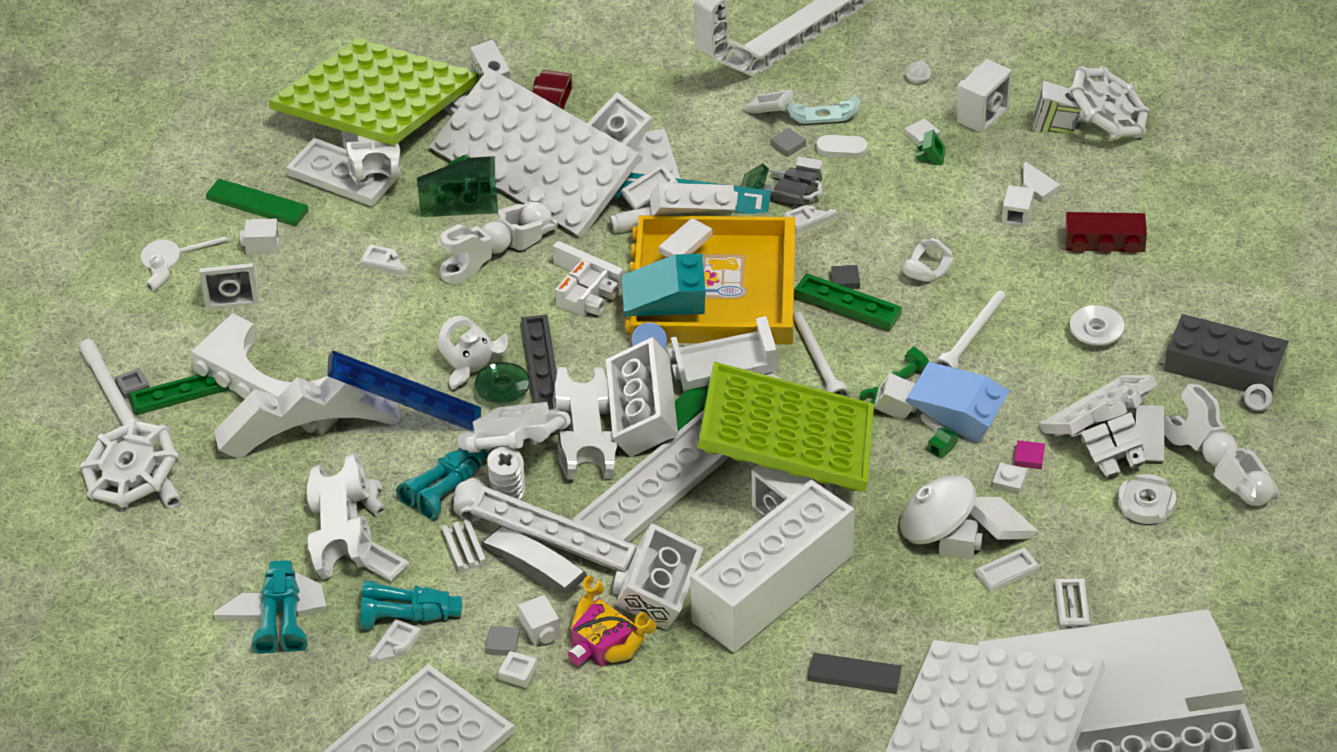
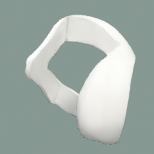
(918, 270)

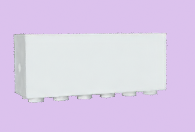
(772, 565)

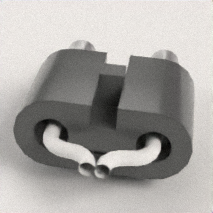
(795, 186)

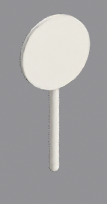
(170, 251)

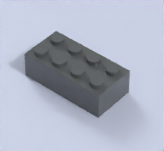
(1225, 354)

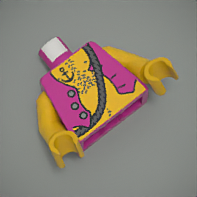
(603, 632)

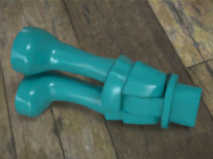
(453, 468)
(279, 594)
(425, 605)

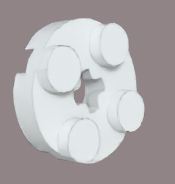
(1132, 498)

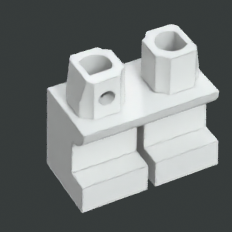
(1126, 439)

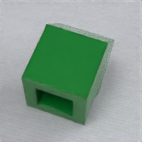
(942, 442)

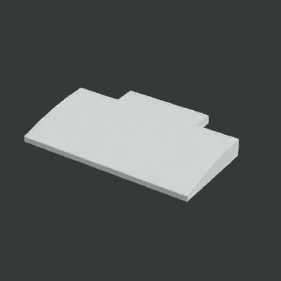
(1149, 664)

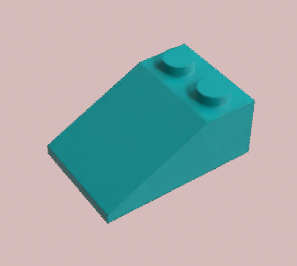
(666, 287)

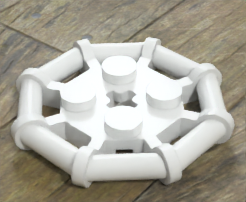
(1107, 102)
(110, 457)

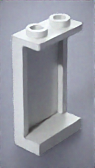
(746, 351)

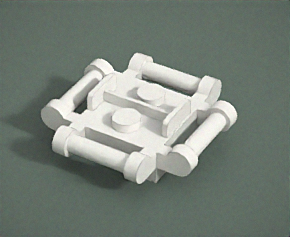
(512, 425)

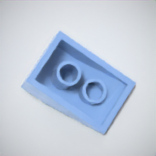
(958, 399)

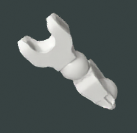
(476, 245)
(1203, 430)

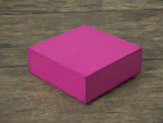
(1029, 454)

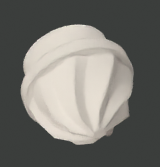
(918, 72)

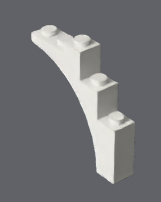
(301, 402)

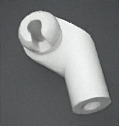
(159, 271)
(372, 502)

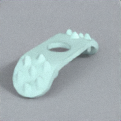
(840, 112)

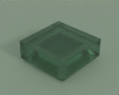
(756, 177)

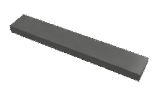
(540, 359)

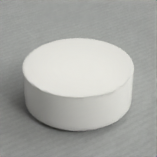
(1258, 397)

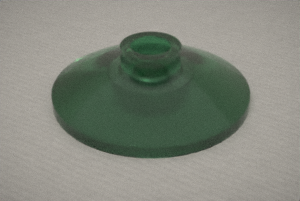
(502, 382)

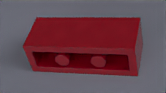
(1105, 232)

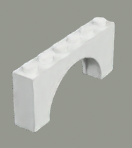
(225, 358)

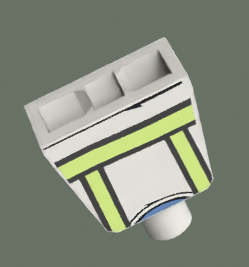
(1056, 110)

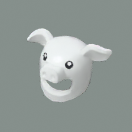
(472, 350)

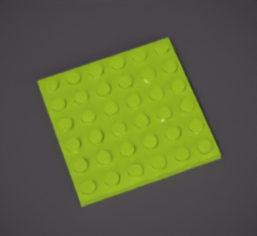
(374, 91)
(787, 427)

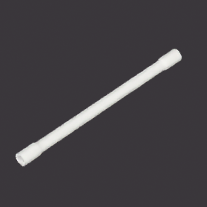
(95, 360)

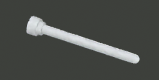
(951, 358)
(833, 385)

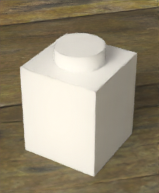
(1018, 205)
(260, 236)
(892, 397)
(962, 541)
(539, 620)

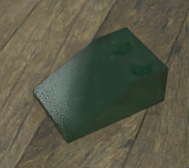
(460, 189)

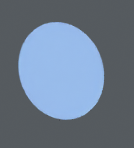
(647, 331)

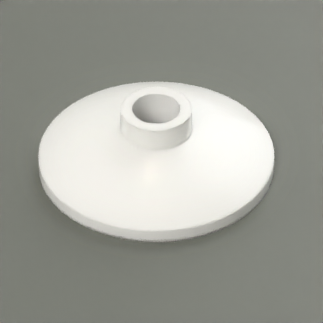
(1097, 325)

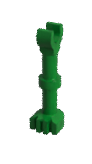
(915, 362)

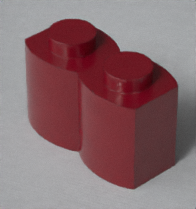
(553, 86)

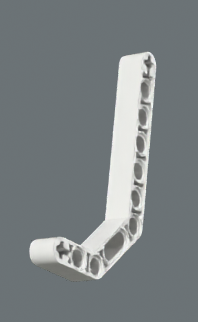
(772, 45)

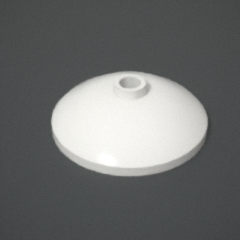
(937, 509)

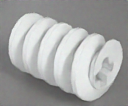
(506, 472)

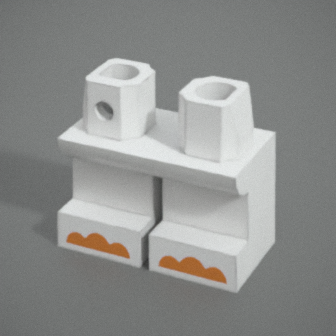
(583, 290)

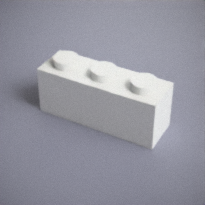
(692, 200)

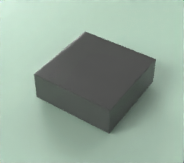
(846, 276)

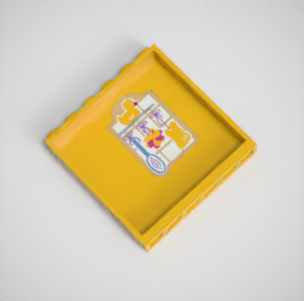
(745, 275)

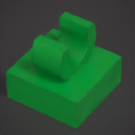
(931, 149)

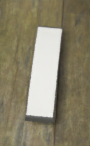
(537, 560)

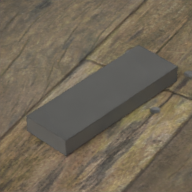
(854, 673)

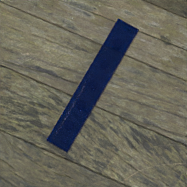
(402, 390)

